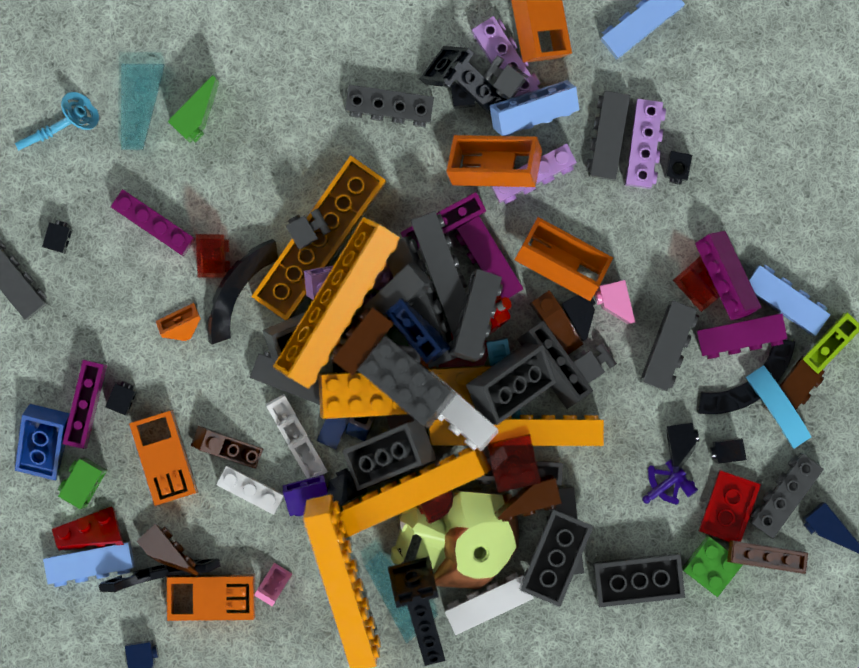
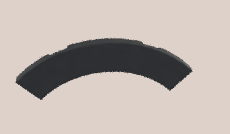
(232, 285)
(744, 394)
(156, 572)

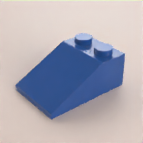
(41, 441)

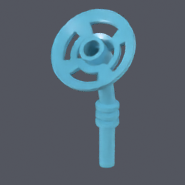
(72, 117)

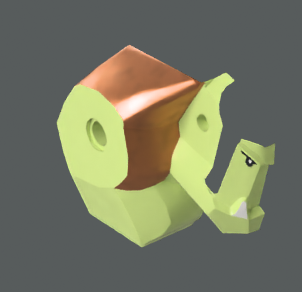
(465, 544)

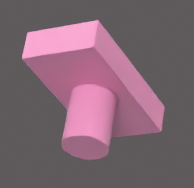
(273, 584)

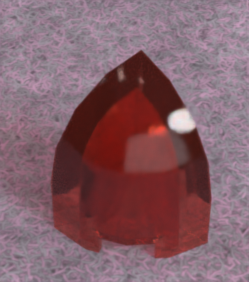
(436, 507)

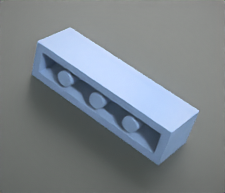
(638, 25)
(534, 108)
(787, 301)
(89, 563)

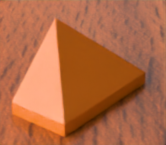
(179, 324)

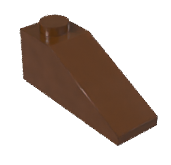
(555, 318)

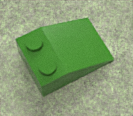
(194, 114)

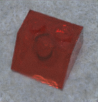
(211, 256)
(697, 284)
(514, 463)

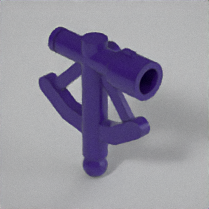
(678, 479)

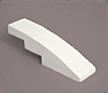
(296, 437)

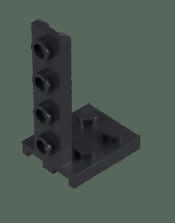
(453, 65)
(413, 587)

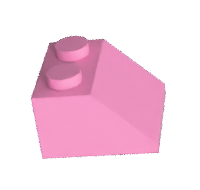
(616, 301)

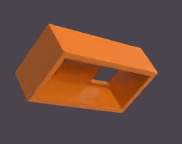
(540, 16)
(496, 160)
(559, 255)
(164, 458)
(211, 596)

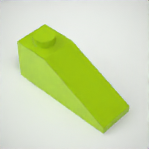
(832, 342)

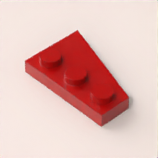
(94, 529)

